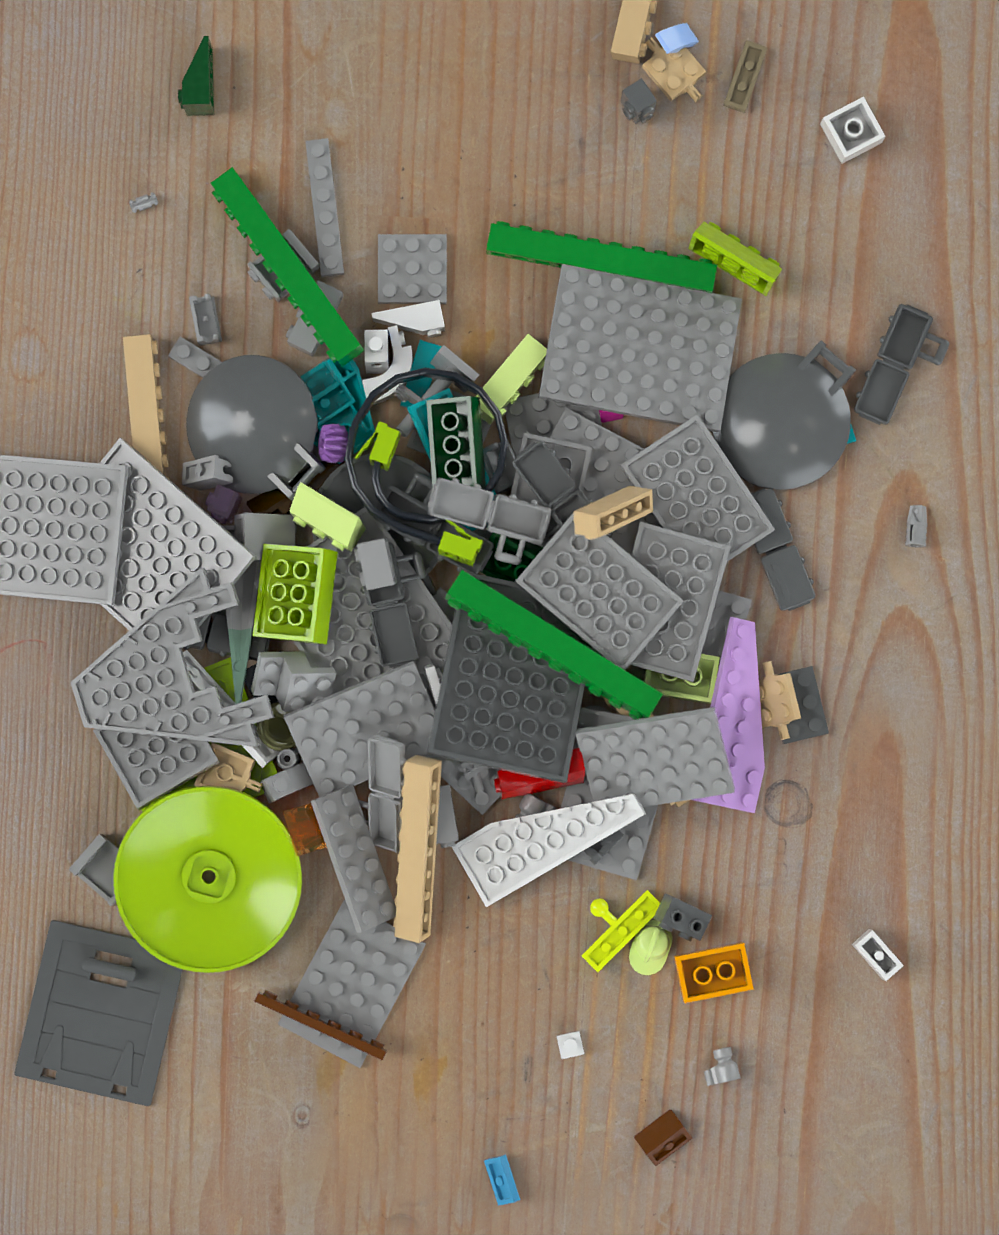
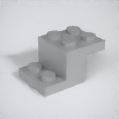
(291, 679)

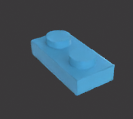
(502, 1180)

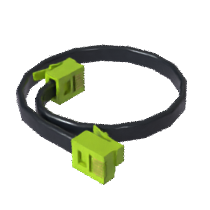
(382, 455)

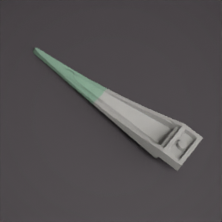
(241, 622)

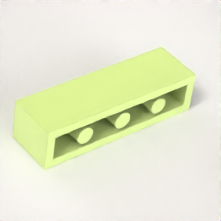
(512, 375)

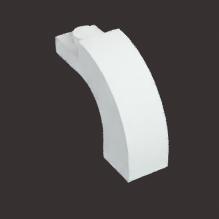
(401, 363)

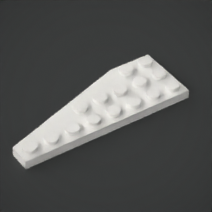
(525, 847)

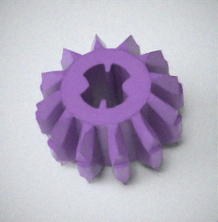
(332, 443)

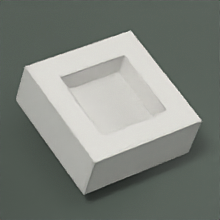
(570, 1044)

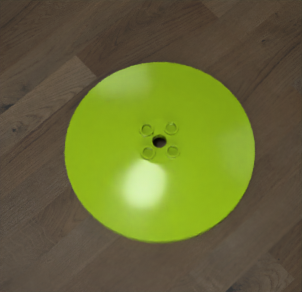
(199, 921)

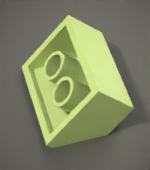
(326, 518)
(699, 691)

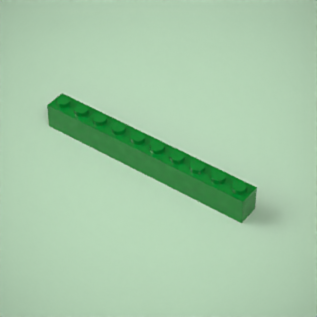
(555, 250)
(287, 267)
(553, 646)

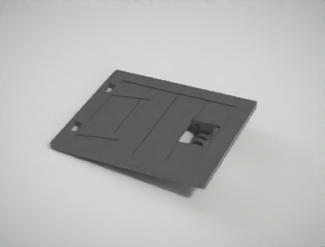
(96, 1029)

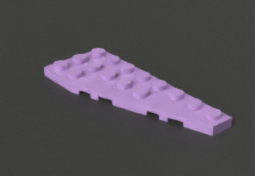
(739, 716)

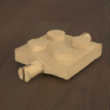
(673, 72)
(777, 700)
(231, 772)

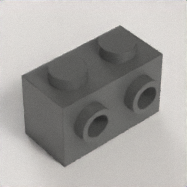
(638, 102)
(682, 917)

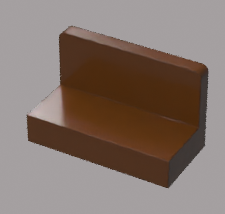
(663, 1137)

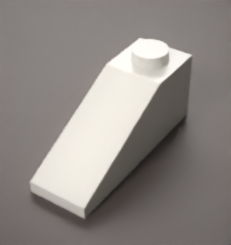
(418, 318)

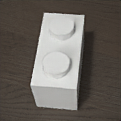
(877, 955)

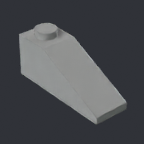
(286, 782)

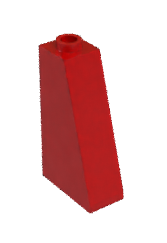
(516, 784)

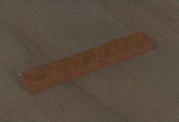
(312, 1020)

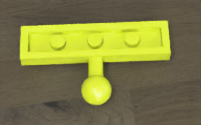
(620, 929)

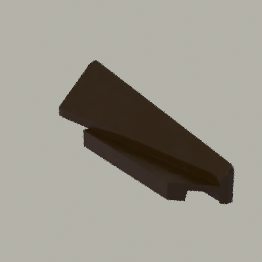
(276, 500)

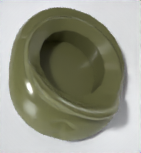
(274, 731)

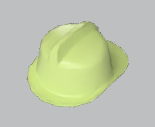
(650, 948)

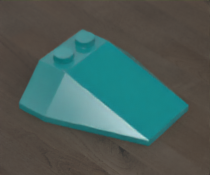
(338, 397)

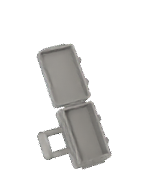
(503, 514)
(386, 781)

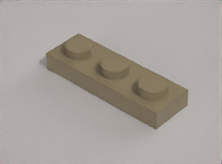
(745, 76)

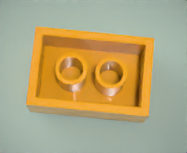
(713, 972)

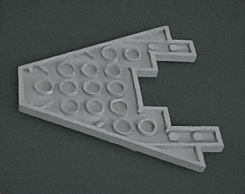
(146, 683)

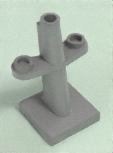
(443, 360)

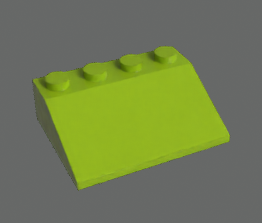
(734, 257)
(295, 593)

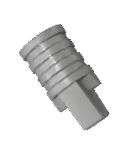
(916, 527)

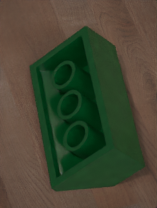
(456, 440)

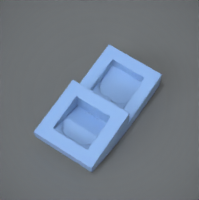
(676, 38)

